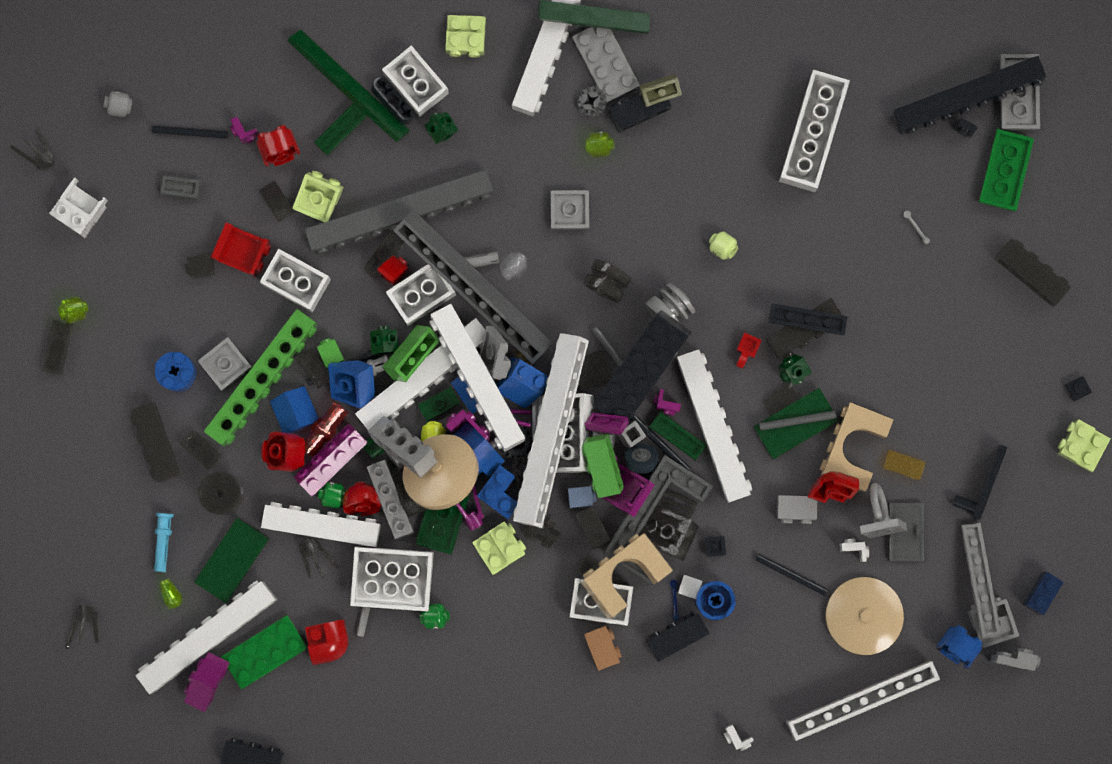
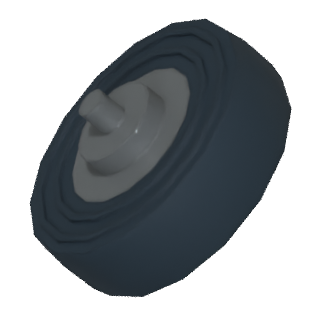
(641, 458)

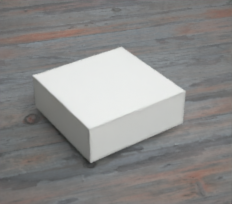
(689, 586)

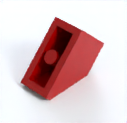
(393, 270)

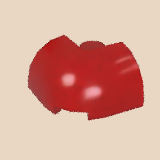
(834, 486)
(327, 641)

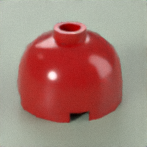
(362, 499)

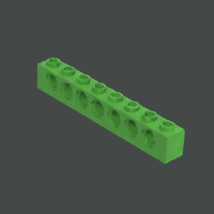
(215, 428)

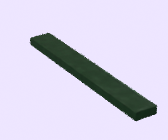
(348, 85)

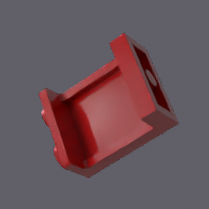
(241, 250)

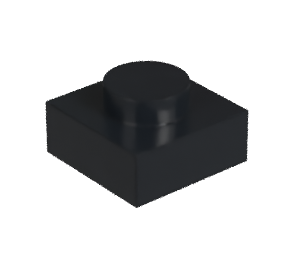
(965, 128)
(1078, 388)
(715, 546)

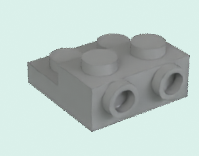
(493, 353)
(1006, 622)
(1019, 659)

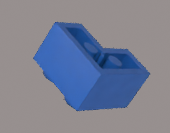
(486, 455)
(494, 493)

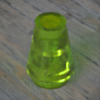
(171, 595)

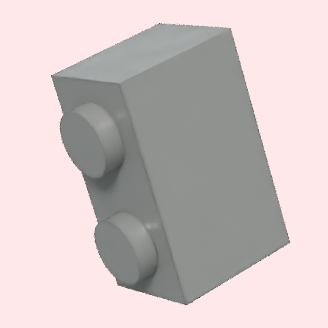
(796, 508)

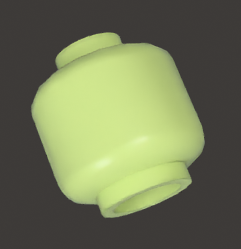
(723, 245)

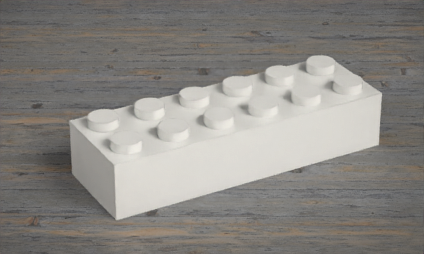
(814, 131)

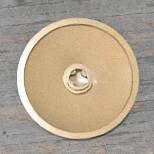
(448, 479)
(864, 616)

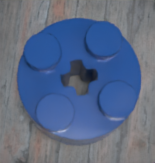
(165, 367)
(726, 599)
(959, 646)

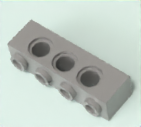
(403, 446)
(389, 499)

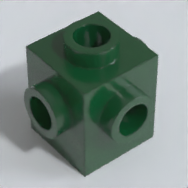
(441, 127)
(383, 341)
(794, 369)

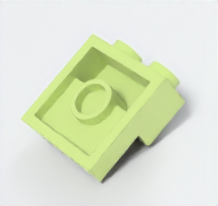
(465, 35)
(318, 196)
(1083, 445)
(499, 547)

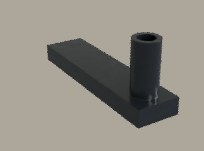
(807, 319)
(978, 507)

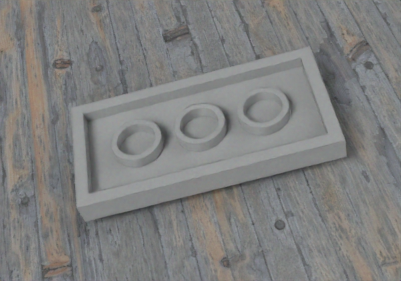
(606, 62)
(1022, 109)

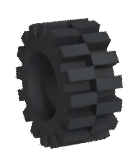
(524, 448)

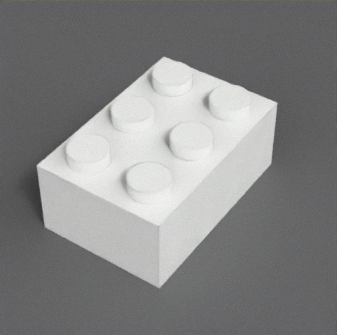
(415, 81)
(295, 280)
(420, 294)
(586, 608)

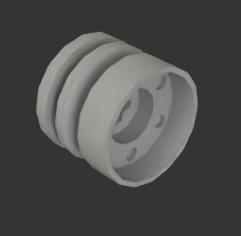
(672, 303)

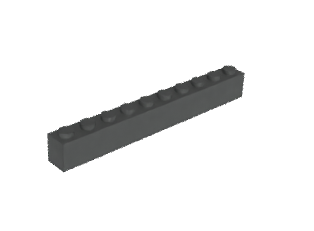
(390, 214)
(472, 286)

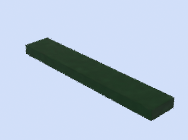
(593, 16)

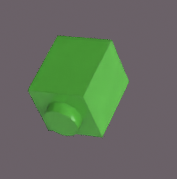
(330, 352)

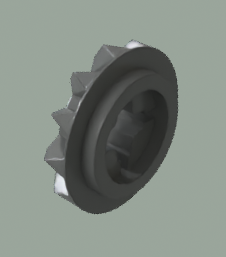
(599, 103)

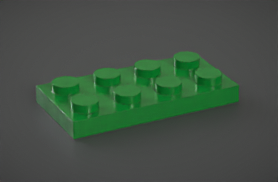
(1006, 170)
(264, 652)

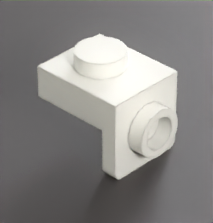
(852, 545)
(732, 737)

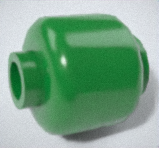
(331, 494)
(435, 617)

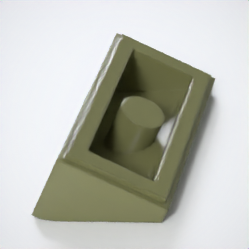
(660, 90)

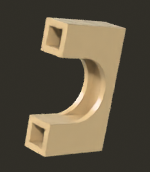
(854, 419)
(600, 584)

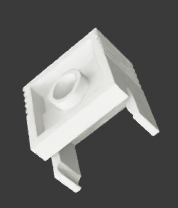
(78, 209)

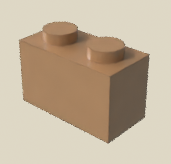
(602, 647)

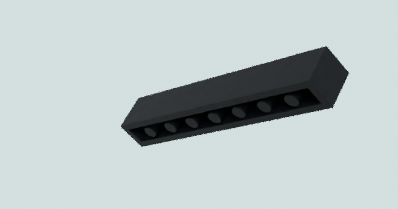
(969, 95)

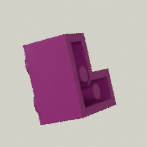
(205, 681)

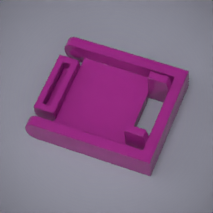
(633, 494)

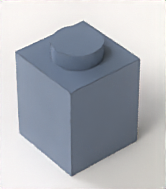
(581, 497)

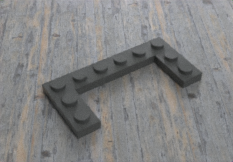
(663, 474)

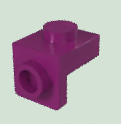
(238, 130)
(668, 407)

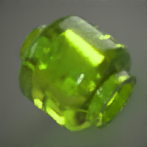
(599, 144)
(73, 309)

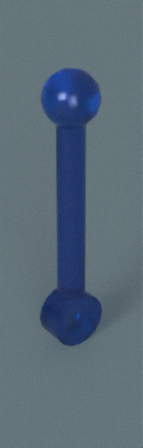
(673, 584)

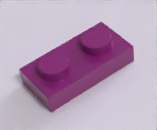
(606, 423)

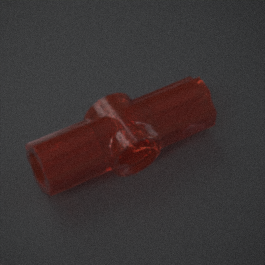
(324, 429)

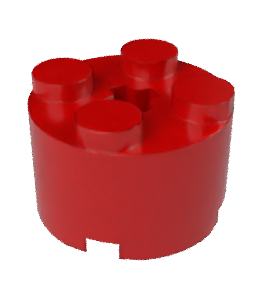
(277, 146)
(283, 451)

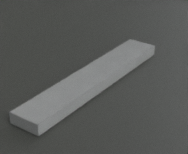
(980, 581)

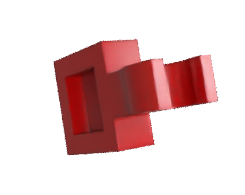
(747, 347)

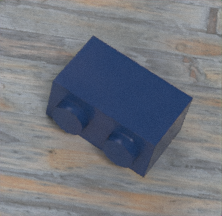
(1043, 593)

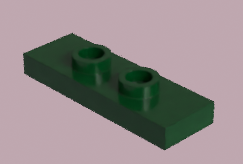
(340, 129)
(677, 436)

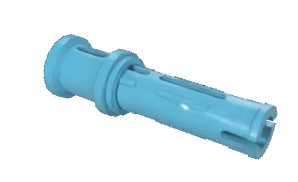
(163, 532)

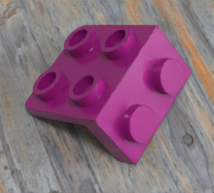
(455, 421)

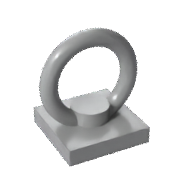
(882, 523)

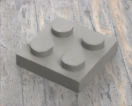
(570, 209)
(224, 364)

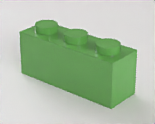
(411, 353)
(602, 465)

